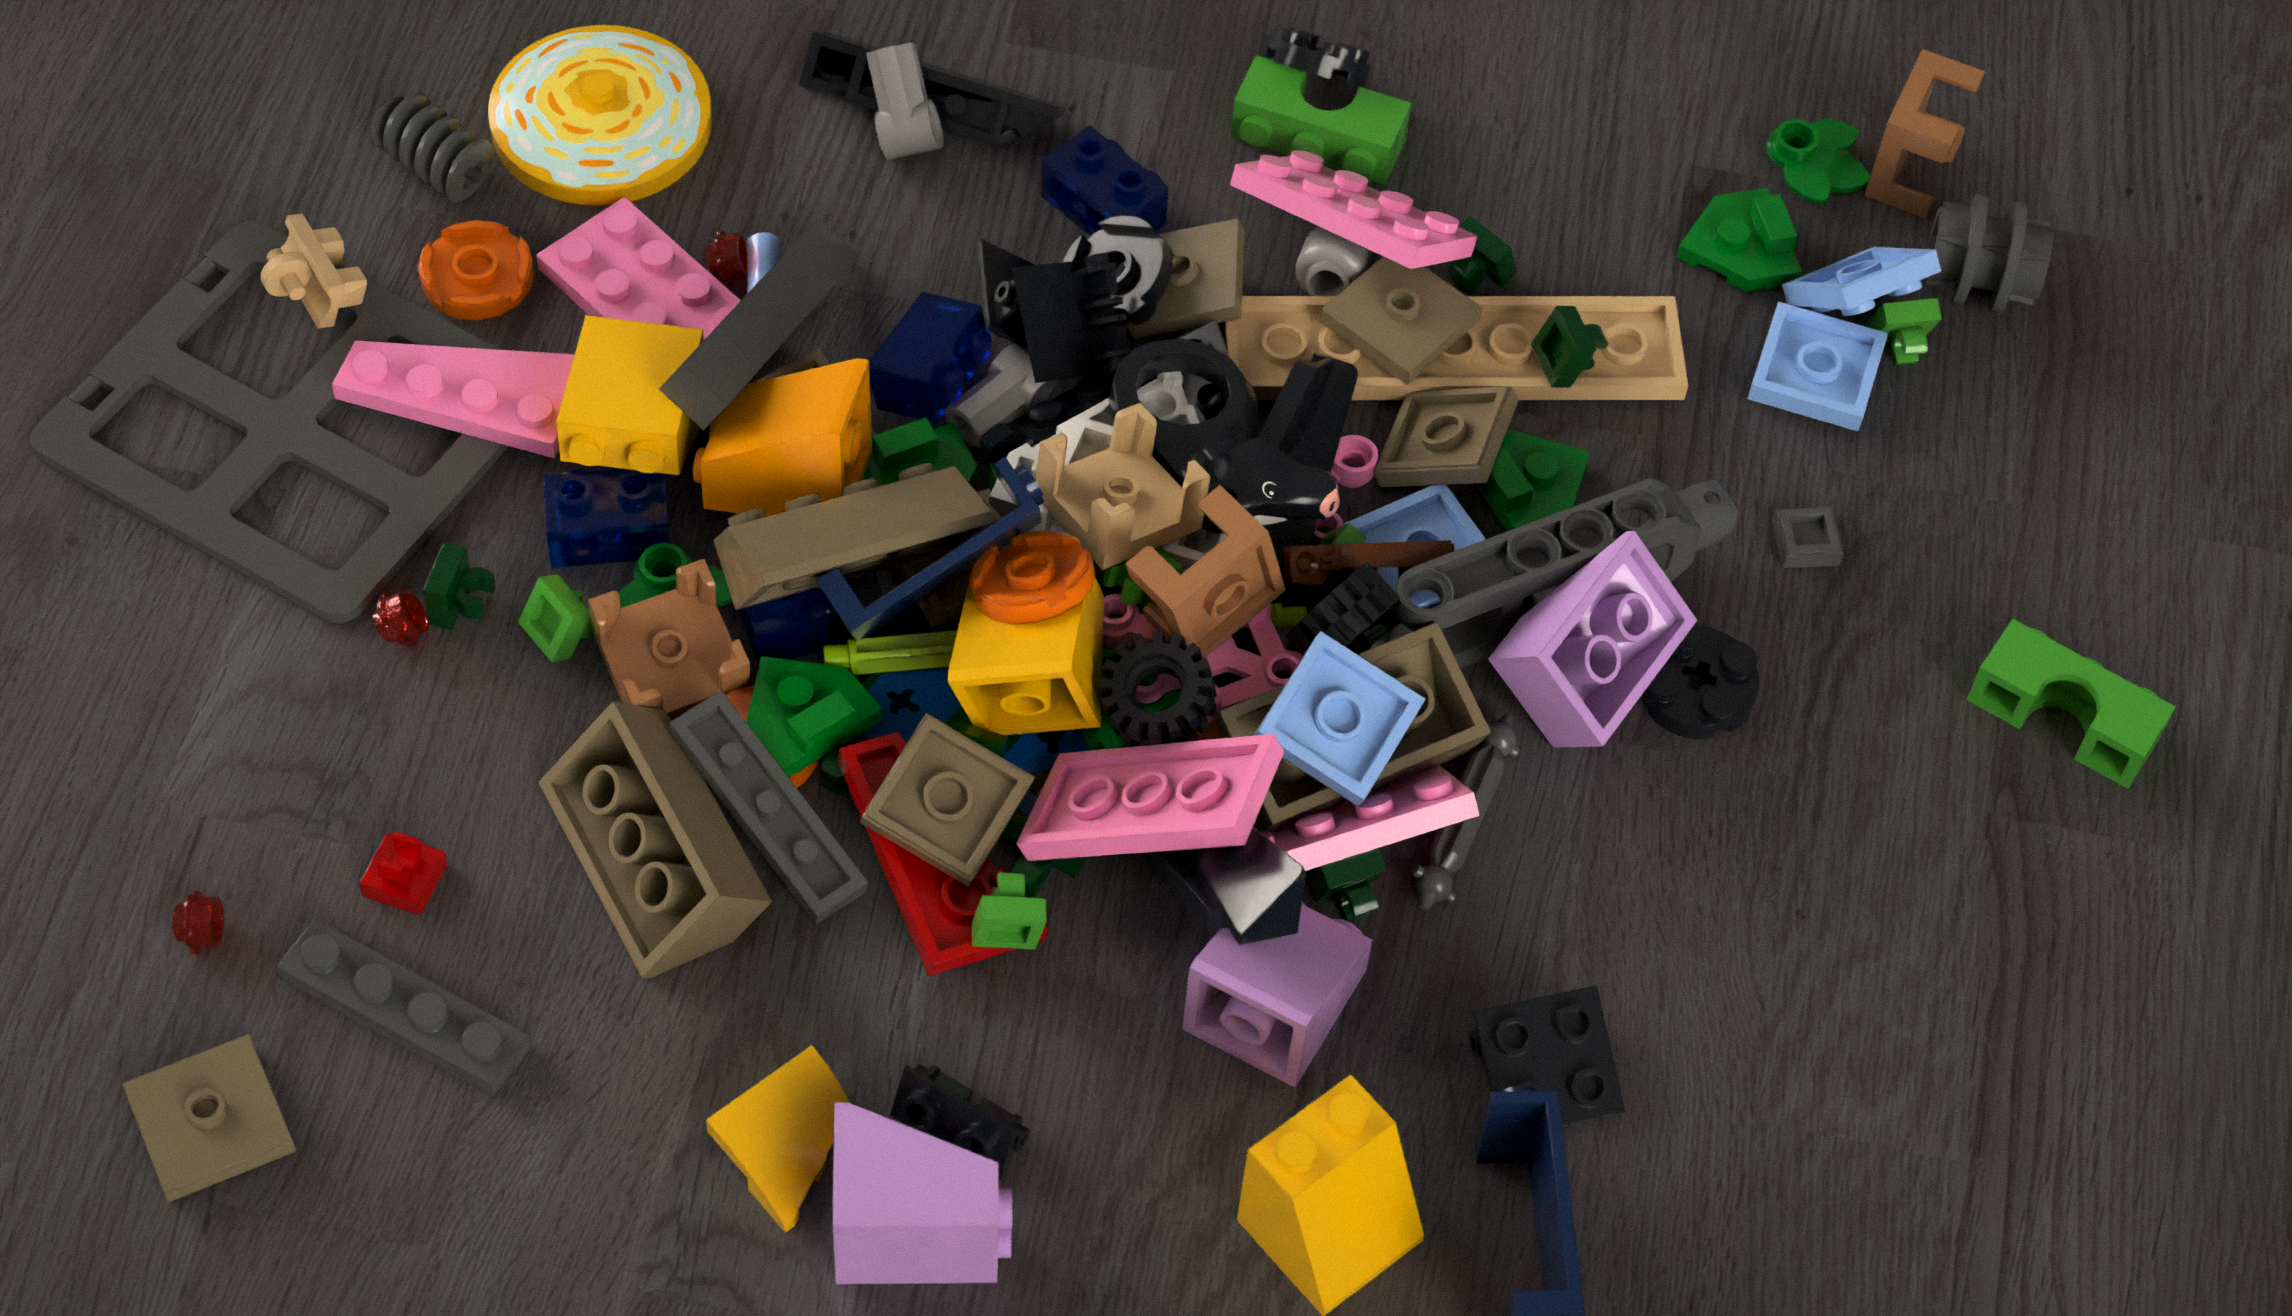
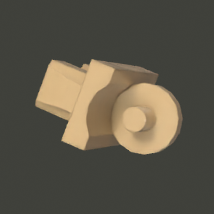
(307, 271)

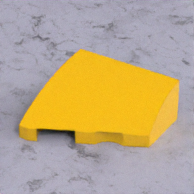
(782, 1133)

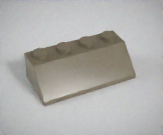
(856, 533)
(1441, 731)
(653, 840)

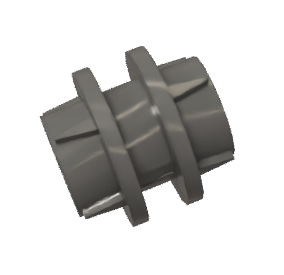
(1990, 253)

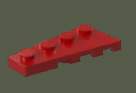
(931, 902)

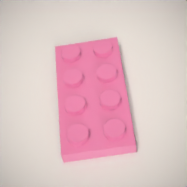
(1353, 210)
(634, 272)
(1151, 798)

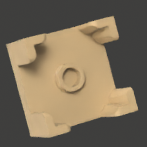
(1121, 494)

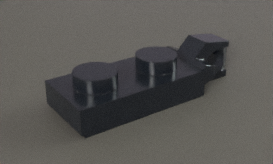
(1044, 418)

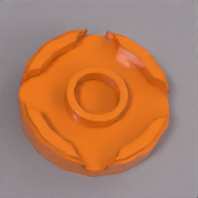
(476, 270)
(1033, 578)

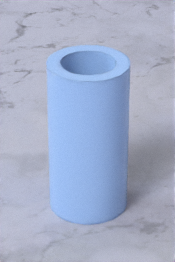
(762, 255)

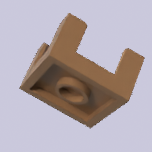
(1919, 132)
(1220, 588)
(670, 646)

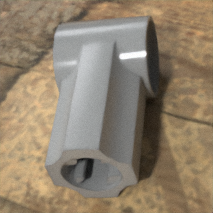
(905, 118)
(1001, 396)

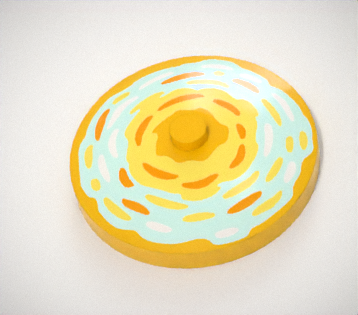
(600, 115)

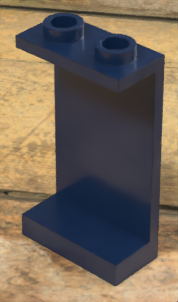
(866, 621)
(1528, 1128)

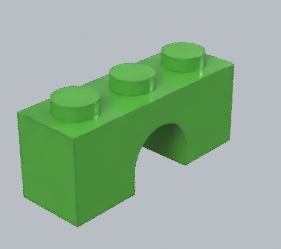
(1355, 139)
(2035, 672)

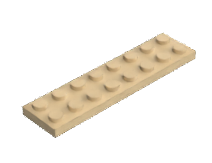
(1638, 364)

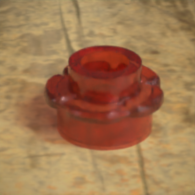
(727, 257)
(400, 617)
(199, 922)

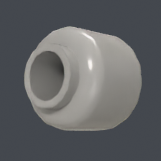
(1330, 263)

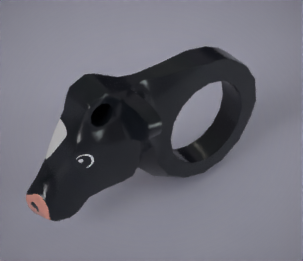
(1226, 447)

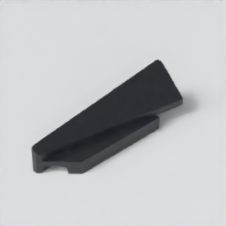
(963, 102)
(1308, 429)
(1243, 887)

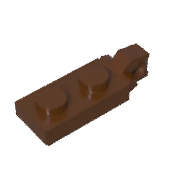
(1315, 563)

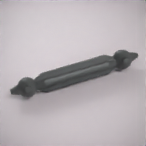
(1454, 841)

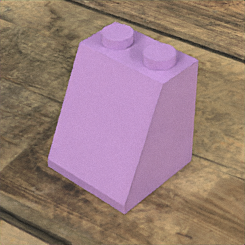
(1275, 995)
(913, 1206)

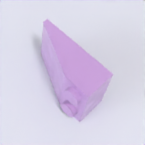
(1594, 644)

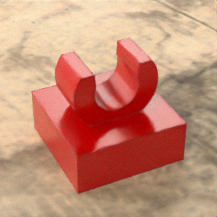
(403, 872)

